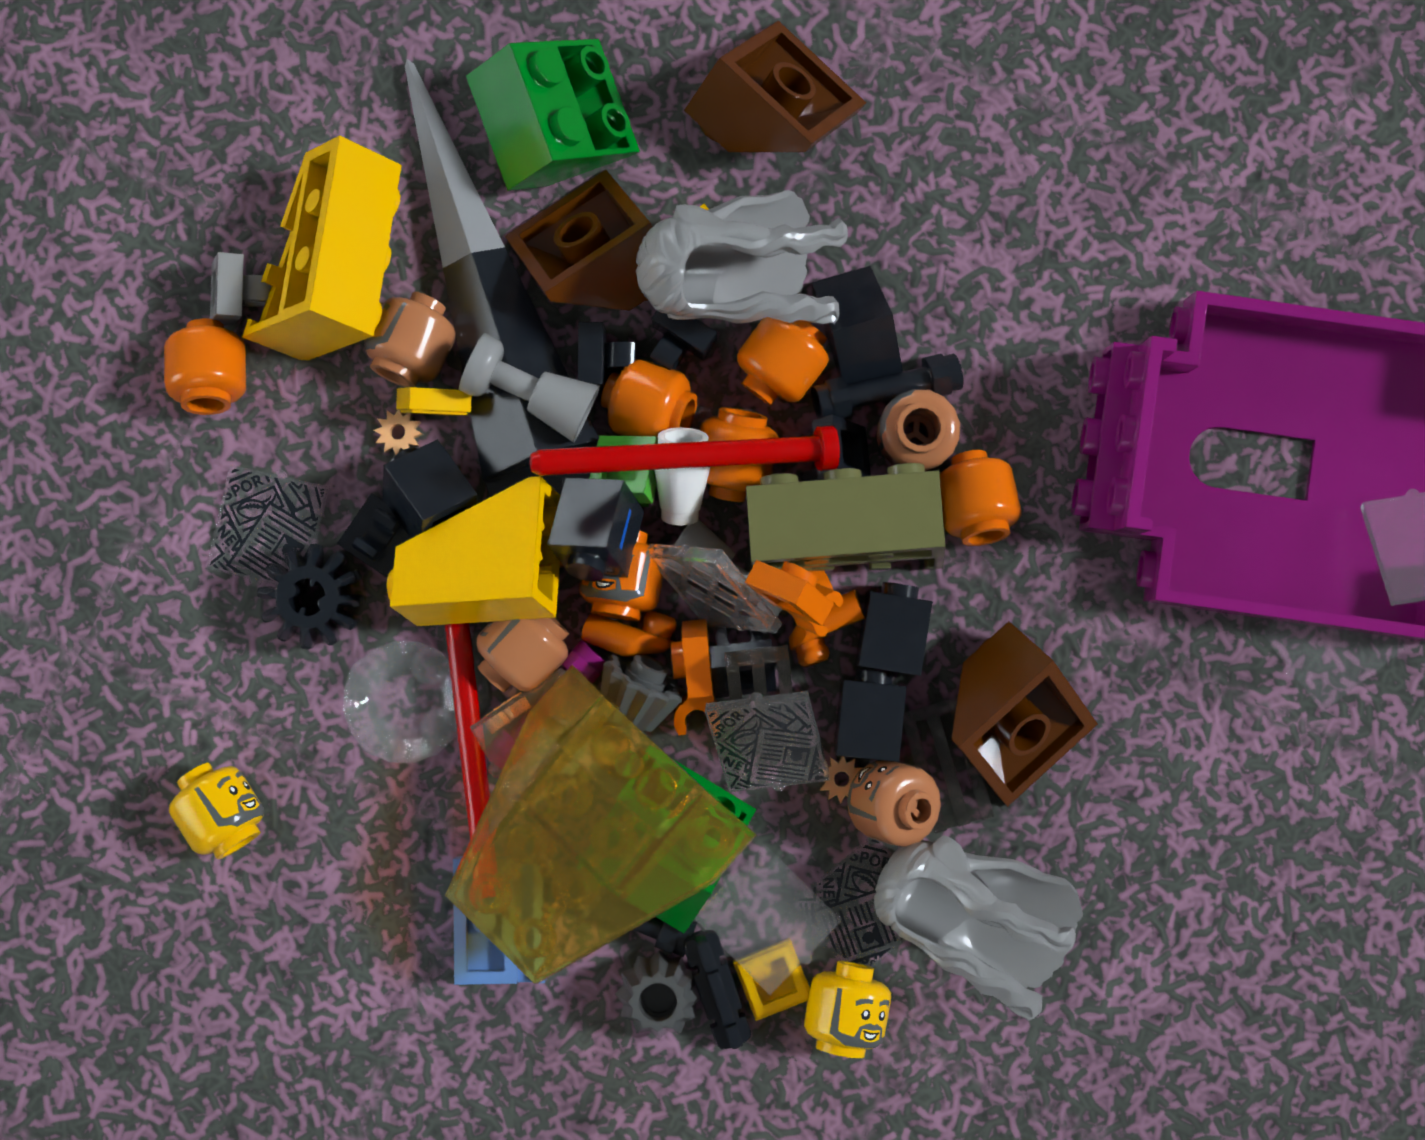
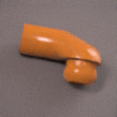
(628, 640)
(811, 647)

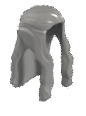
(737, 261)
(981, 917)

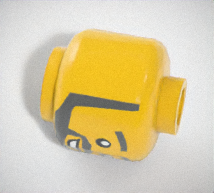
(216, 810)
(847, 1010)

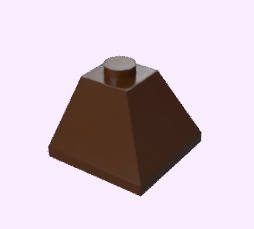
(772, 96)
(586, 246)
(1016, 713)

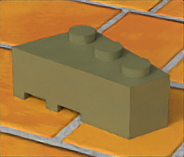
(848, 519)

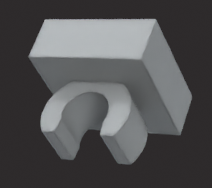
(232, 289)

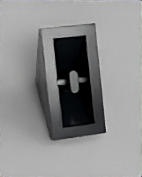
(865, 332)

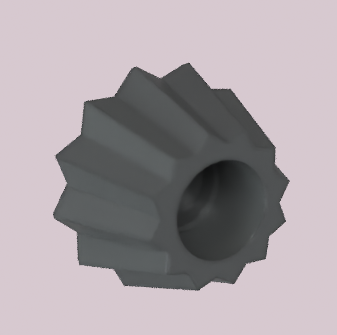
(641, 689)
(658, 994)

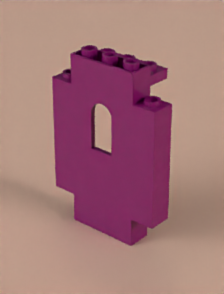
(1272, 371)

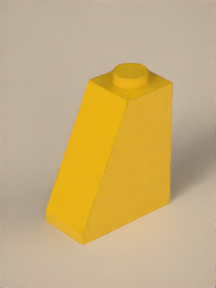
(482, 562)

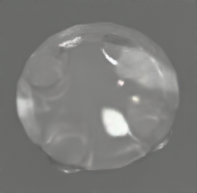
(401, 702)

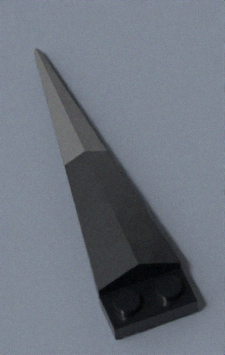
(491, 300)

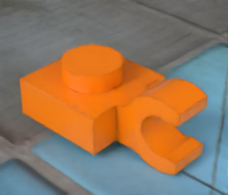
(795, 592)
(692, 662)

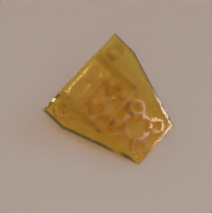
(587, 834)

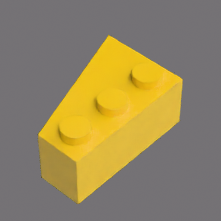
(335, 253)

